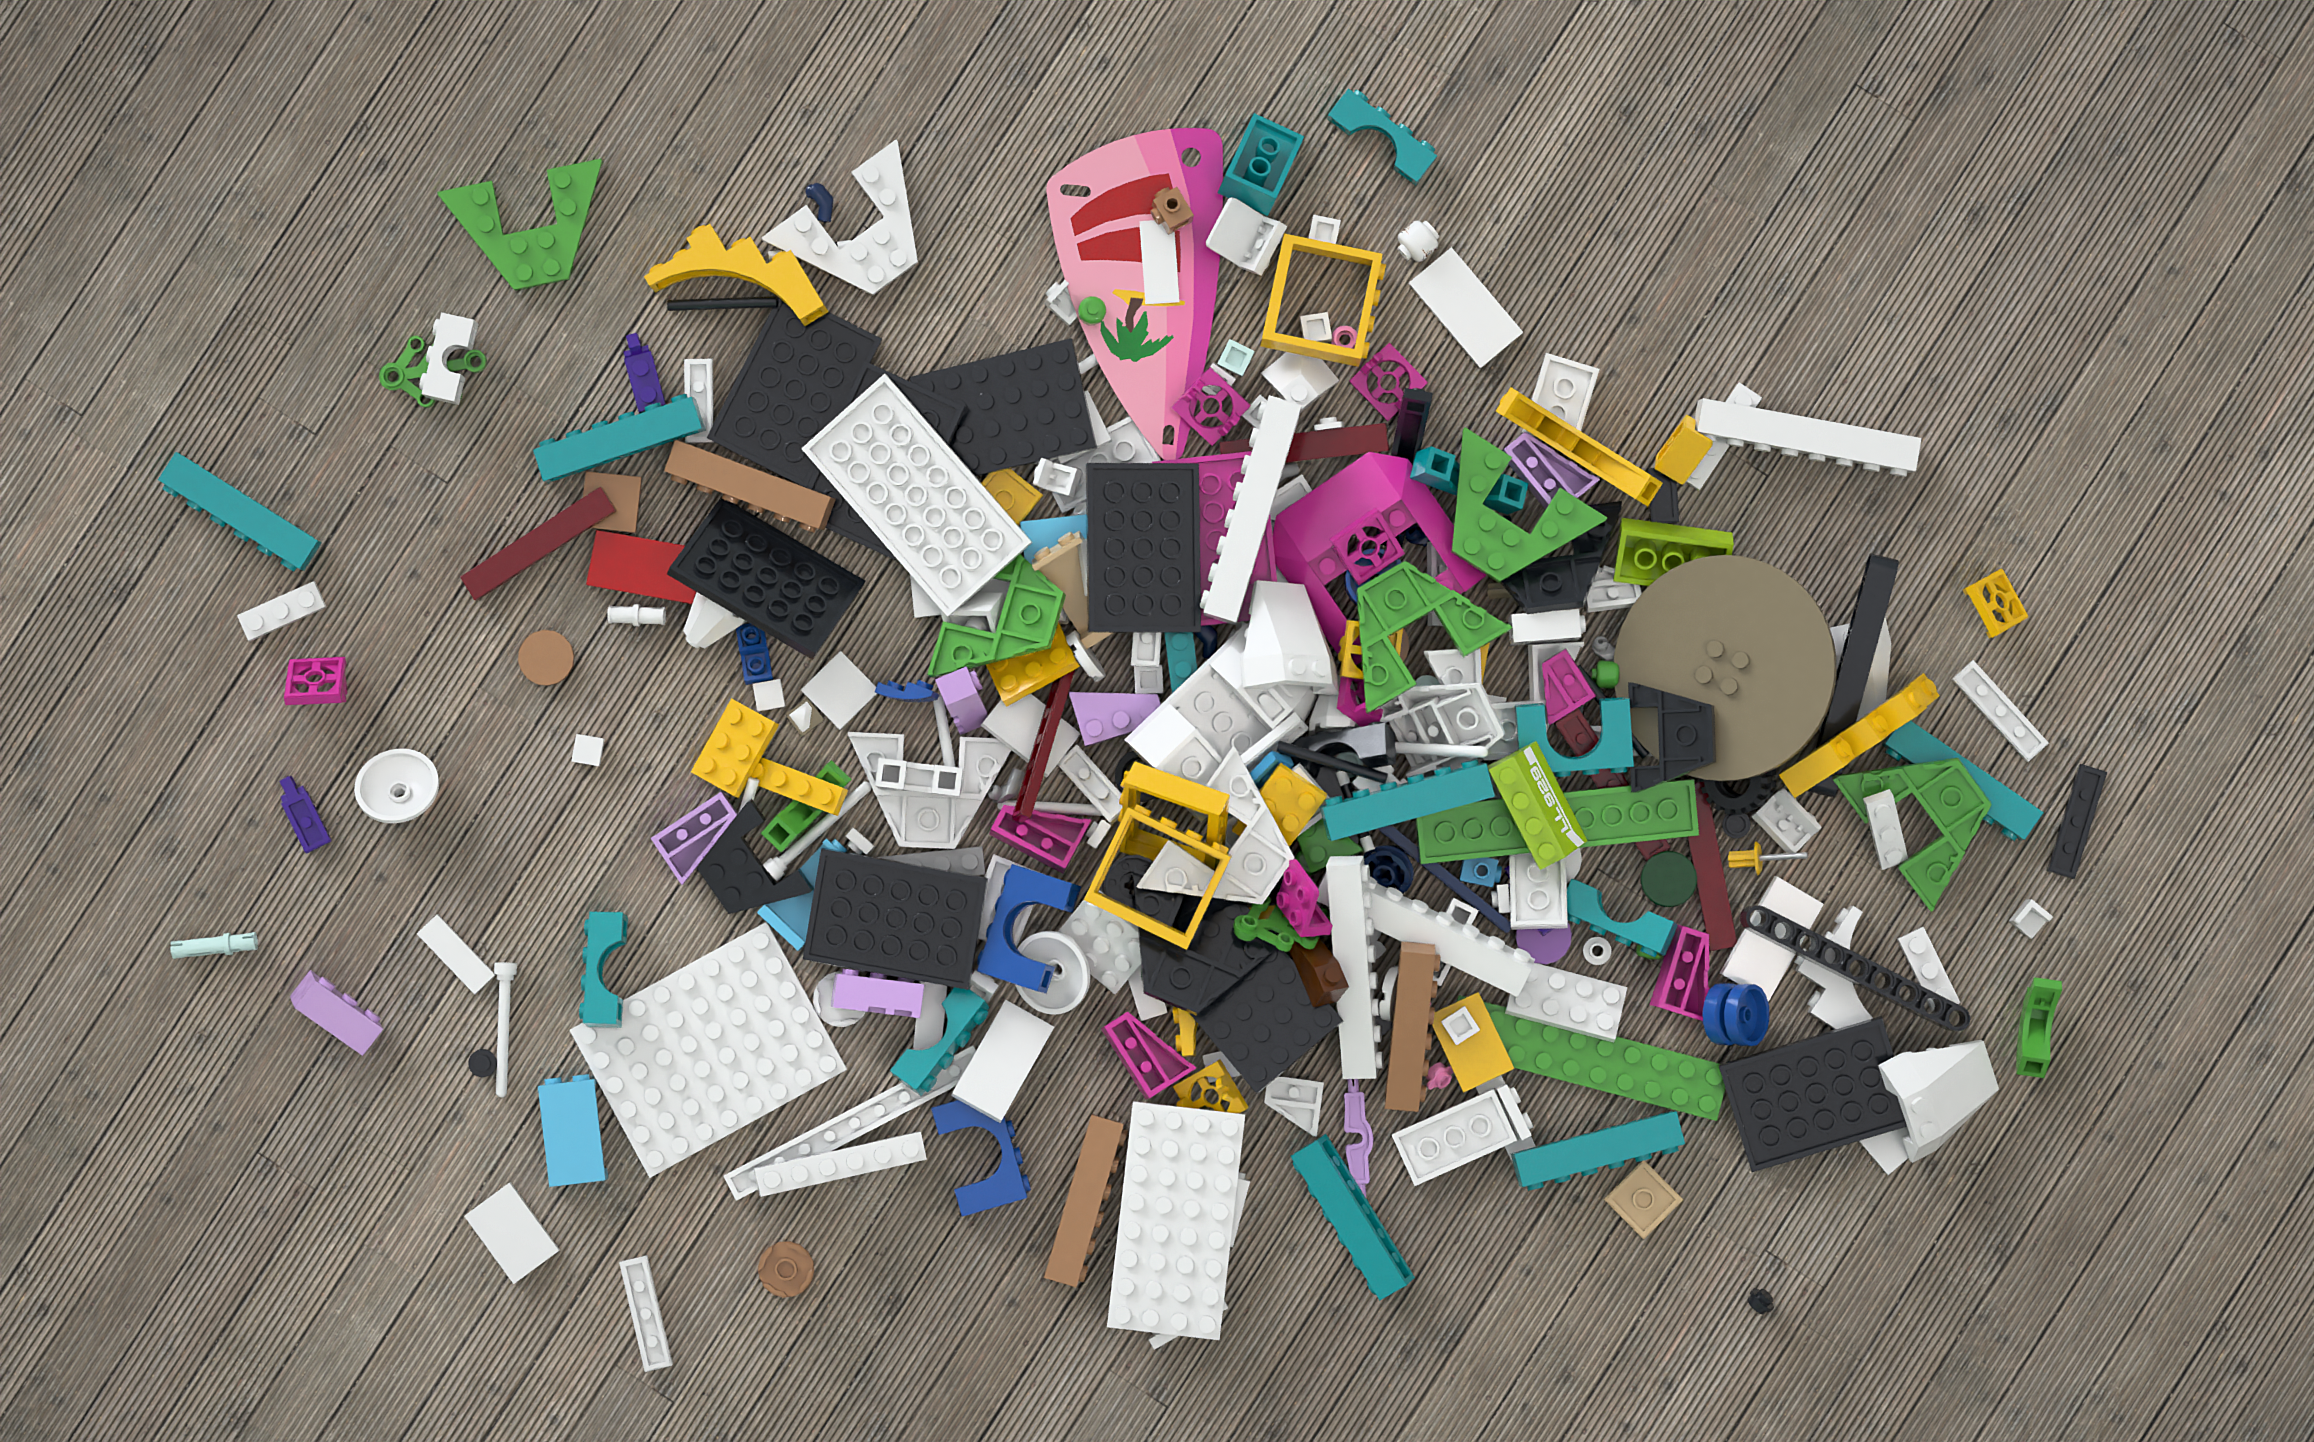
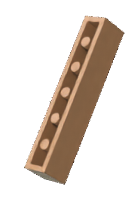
(750, 485)
(1410, 1026)
(1084, 1200)

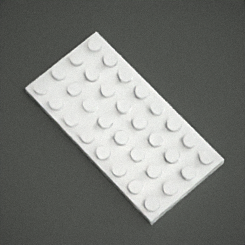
(917, 495)
(1176, 1220)

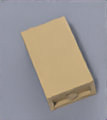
(1063, 569)

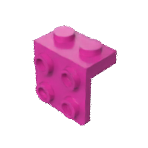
(1299, 902)

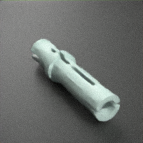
(221, 944)

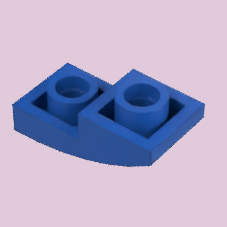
(754, 654)
(913, 692)

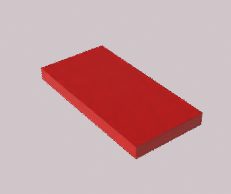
(636, 567)

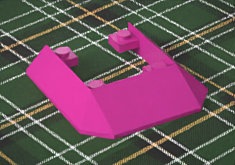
(1371, 481)

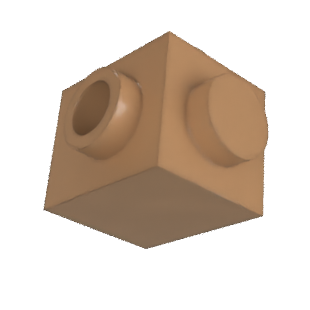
(1171, 210)

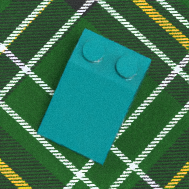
(1261, 164)

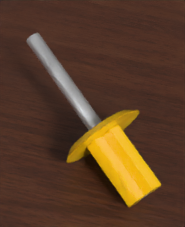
(1755, 859)

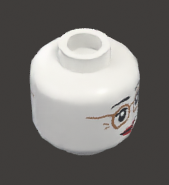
(1417, 241)

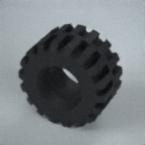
(1732, 802)

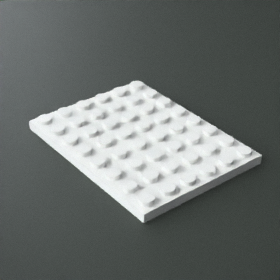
(710, 1050)

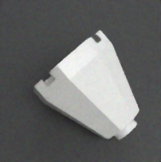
(709, 622)
(1327, 716)

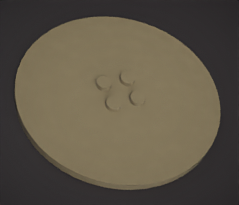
(1738, 641)

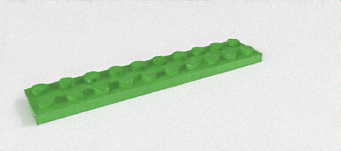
(1603, 814)
(1616, 1067)

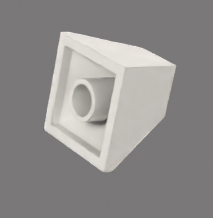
(1299, 378)
(979, 612)

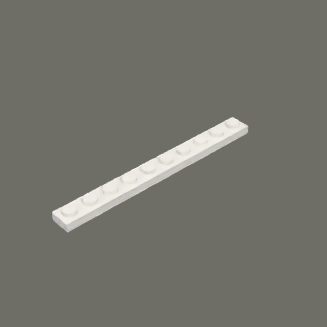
(849, 1125)

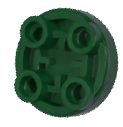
(1668, 879)

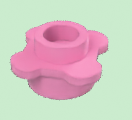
(1439, 1076)

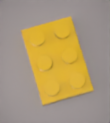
(1032, 671)
(734, 748)
(1290, 801)

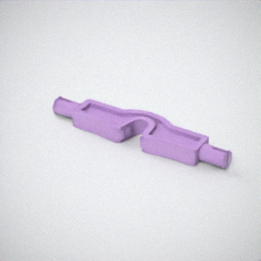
(1356, 1122)

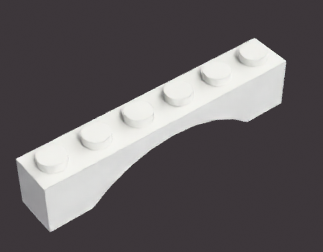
(840, 1164)

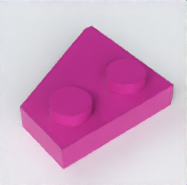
(1564, 686)

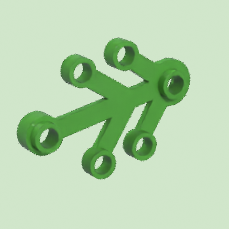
(406, 374)
(1248, 927)

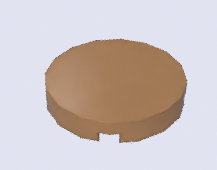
(546, 657)
(786, 1269)

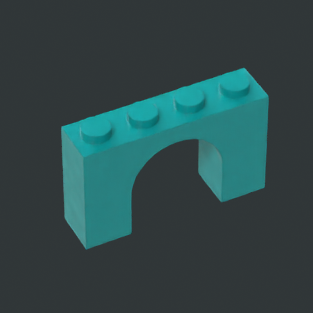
(1612, 750)

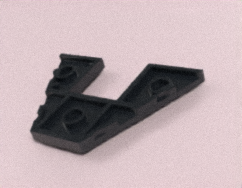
(1566, 579)
(1179, 974)

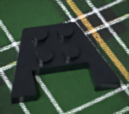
(1684, 733)
(738, 874)

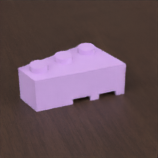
(1546, 470)
(963, 699)
(1111, 714)
(694, 835)
(877, 994)
(336, 1012)

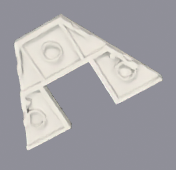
(876, 254)
(1454, 669)
(929, 818)
(1257, 855)

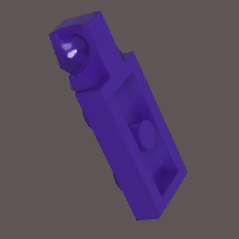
(642, 374)
(303, 816)

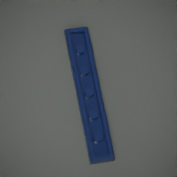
(1448, 879)

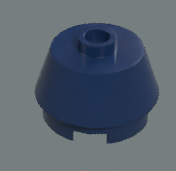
(1390, 867)

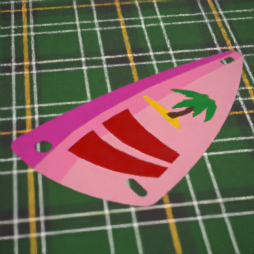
(1143, 348)

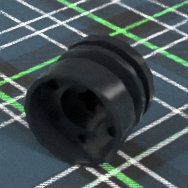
(1120, 874)

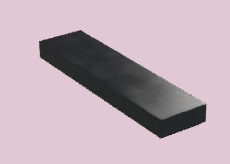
(2076, 821)

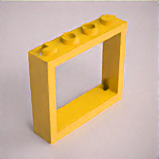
(1313, 348)
(1178, 791)
(1136, 917)

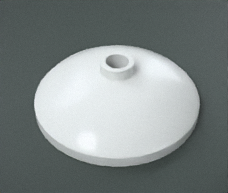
(396, 774)
(1066, 987)

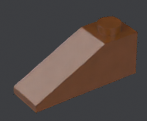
(1319, 973)

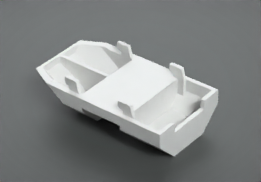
(1213, 714)

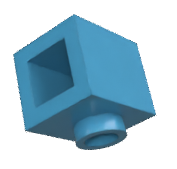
(1480, 871)

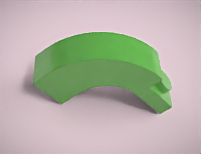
(799, 816)
(2036, 1026)

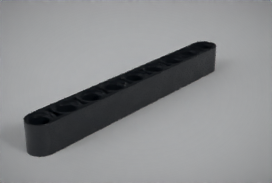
(1857, 654)
(1867, 973)

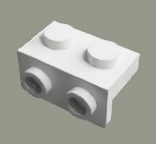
(1786, 821)

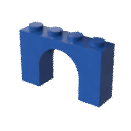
(1000, 955)
(1007, 1182)

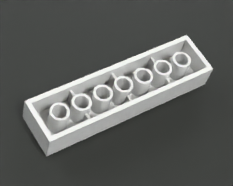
(1252, 509)

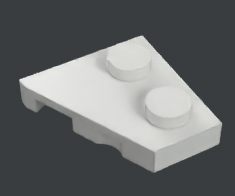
(1610, 595)
(1297, 1101)

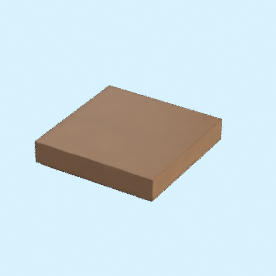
(623, 493)

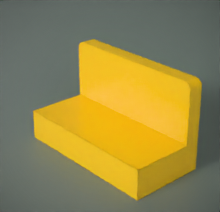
(1682, 451)

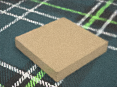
(1643, 1199)

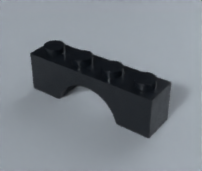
(1371, 743)

